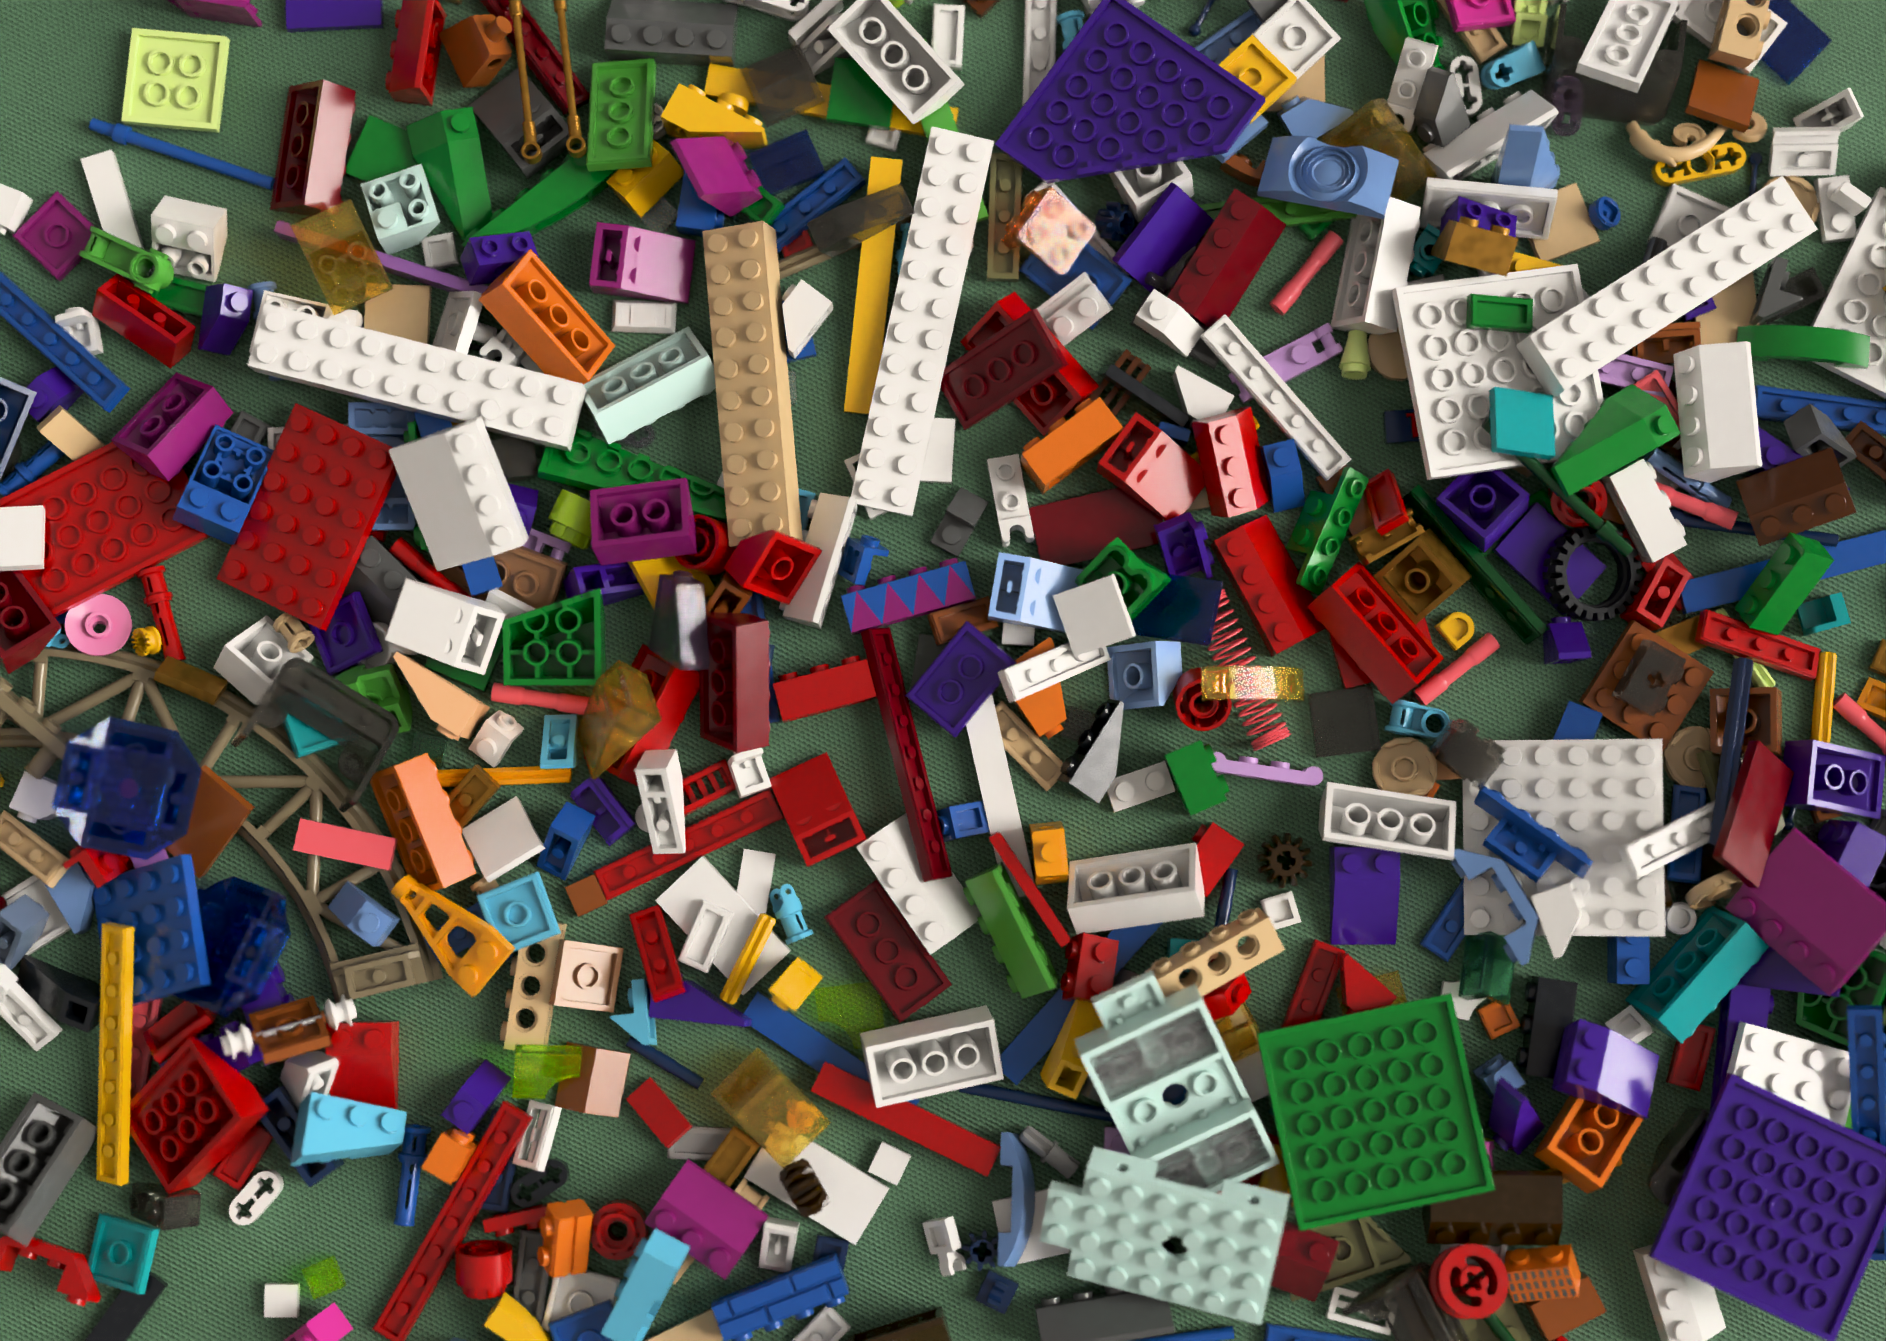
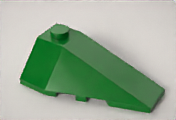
(1401, 19)
(454, 166)
(1619, 433)

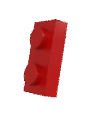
(504, 1223)

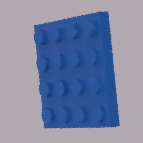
(167, 926)

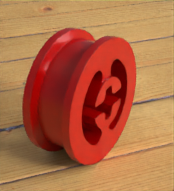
(1485, 1292)

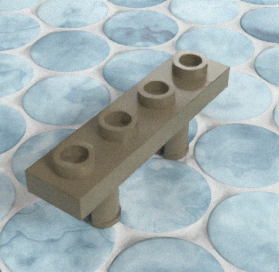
(45, 730)

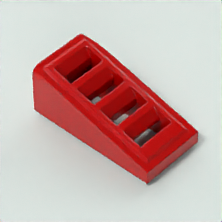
(707, 798)

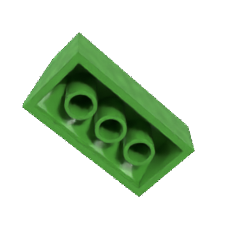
(1011, 930)

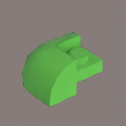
(383, 688)

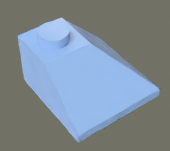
(1144, 672)

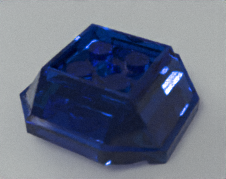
(91, 781)
(243, 940)

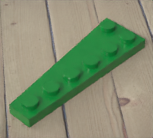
(602, 465)

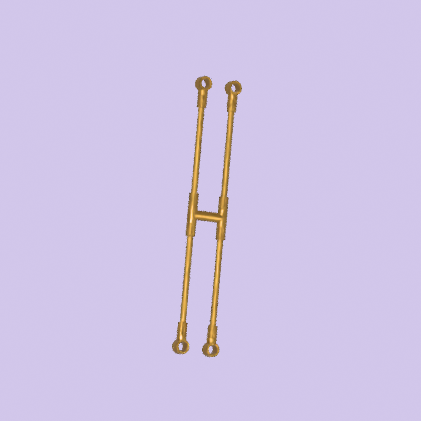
(573, 119)

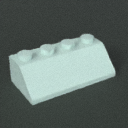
(649, 385)

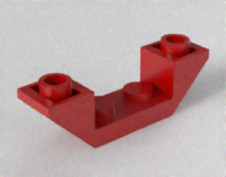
(77, 1277)

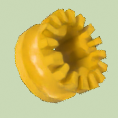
(146, 641)

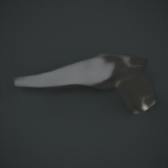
(1169, 278)

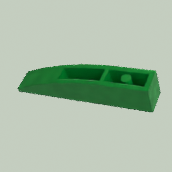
(549, 201)

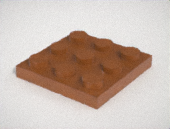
(1680, 696)

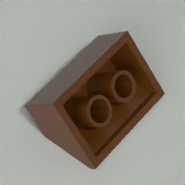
(1796, 496)

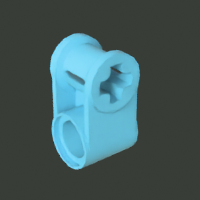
(1516, 66)
(1414, 719)

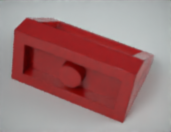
(175, 1028)

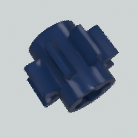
(1114, 221)
(988, 1256)

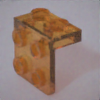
(1050, 230)

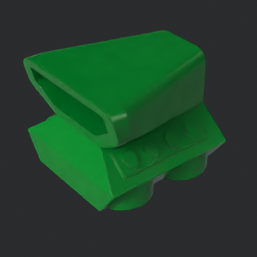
(1136, 578)

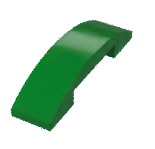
(1806, 344)

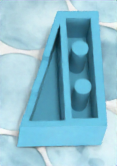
(344, 1128)
(646, 1287)

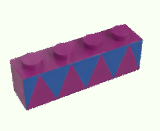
(908, 597)

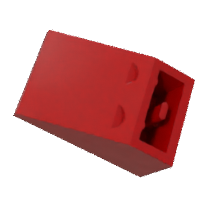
(1152, 469)
(817, 809)

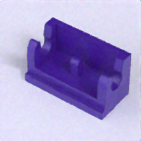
(611, 816)

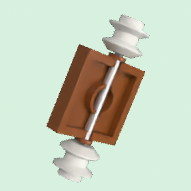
(289, 1029)

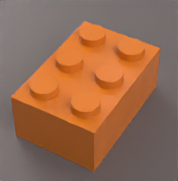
(1070, 444)
(1586, 1142)

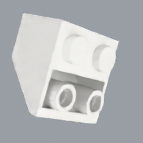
(191, 236)

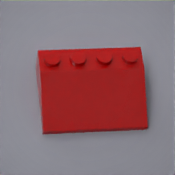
(192, 1115)

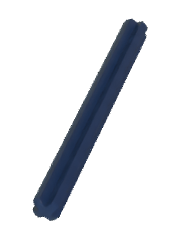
(1732, 741)

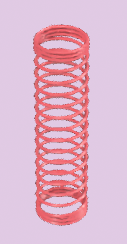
(1273, 735)

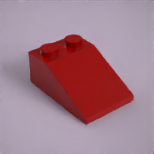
(366, 1062)

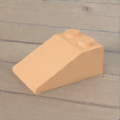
(443, 701)

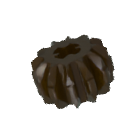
(1291, 852)
(804, 1188)

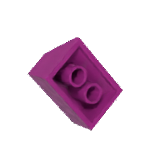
(173, 425)
(642, 521)
(707, 1218)

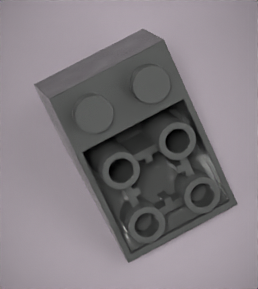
(502, 115)

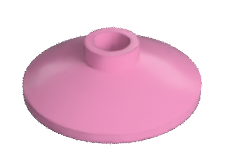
(99, 610)

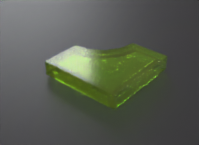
(852, 1007)
(543, 1066)

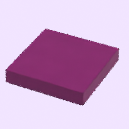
(55, 235)

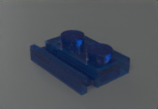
(787, 163)

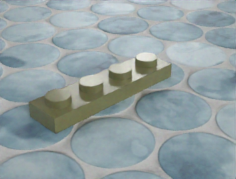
(1003, 206)

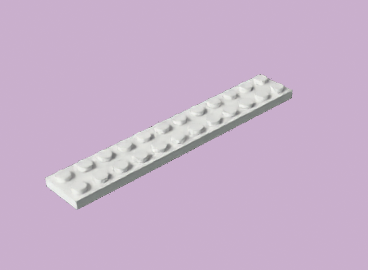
(921, 321)

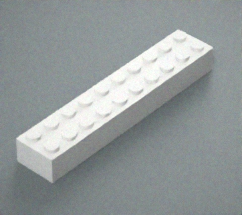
(1666, 287)
(416, 376)

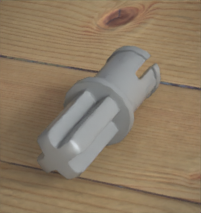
(1049, 1151)

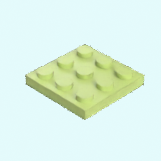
(175, 80)

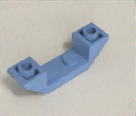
(1521, 941)

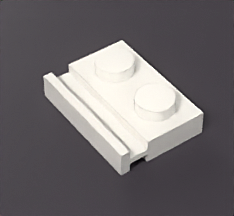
(1803, 151)
(1074, 309)

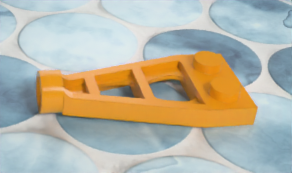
(482, 958)

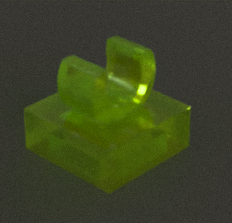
(324, 1277)

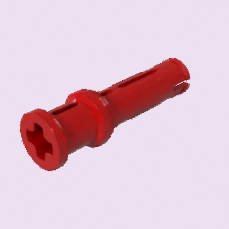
(159, 600)

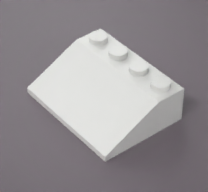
(459, 495)

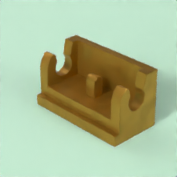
(1371, 545)

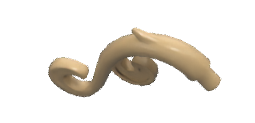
(1684, 132)

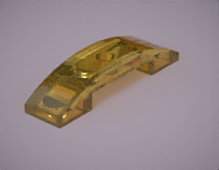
(1252, 683)

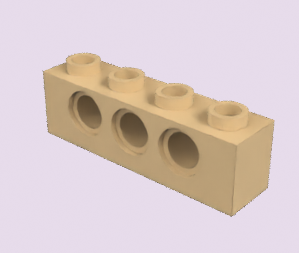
(1728, 44)
(1231, 962)
(518, 998)

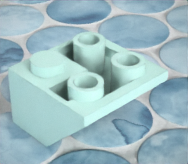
(401, 208)

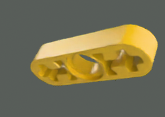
(1723, 168)

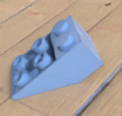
(1026, 590)

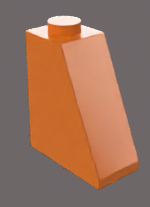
(1044, 708)

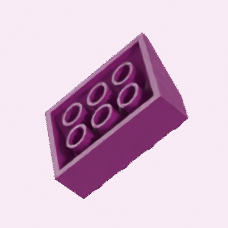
(1813, 912)

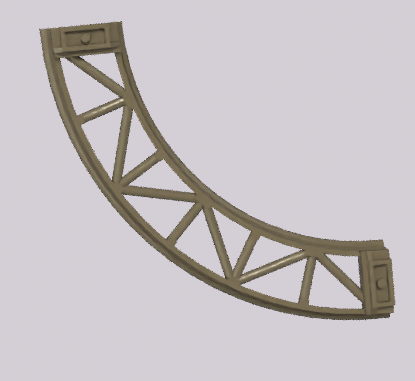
(356, 977)

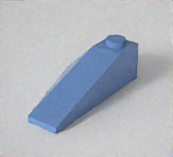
(1526, 159)

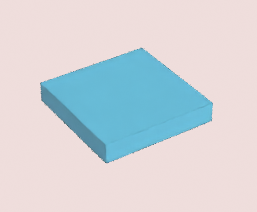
(520, 911)

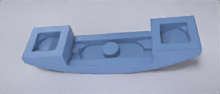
(1023, 1200)

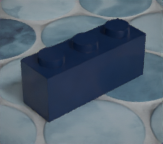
(281, 1124)

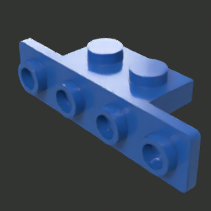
(1526, 842)

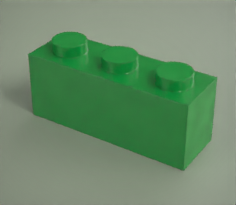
(1784, 583)

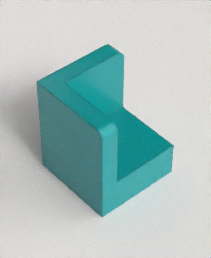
(1823, 614)

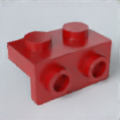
(98, 864)
(1089, 967)

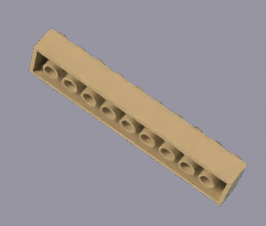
(752, 381)

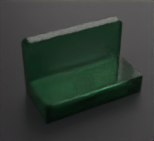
(1486, 969)

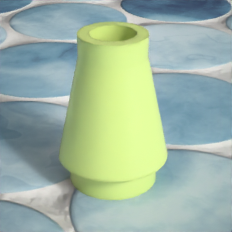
(1355, 358)

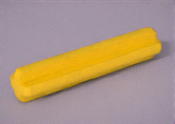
(1824, 697)
(747, 959)

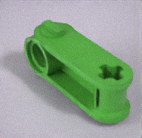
(129, 260)

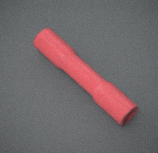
(1293, 289)
(1707, 510)
(1472, 656)
(521, 696)
(1858, 717)

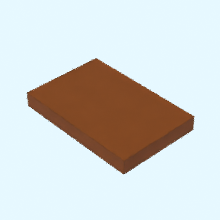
(213, 823)

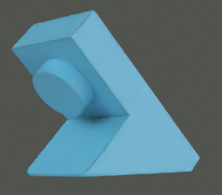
(559, 742)
(639, 1023)

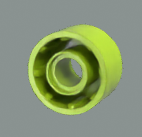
(571, 519)

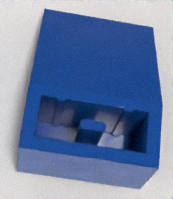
(223, 485)

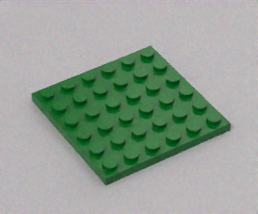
(1375, 1111)

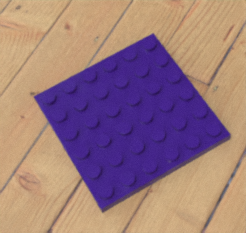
(1777, 1208)

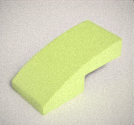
(1530, 22)

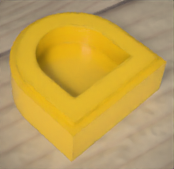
(1456, 629)

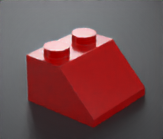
(772, 564)

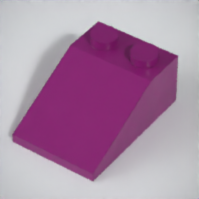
(719, 172)

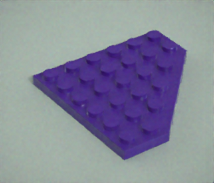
(1127, 101)

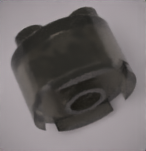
(1467, 753)

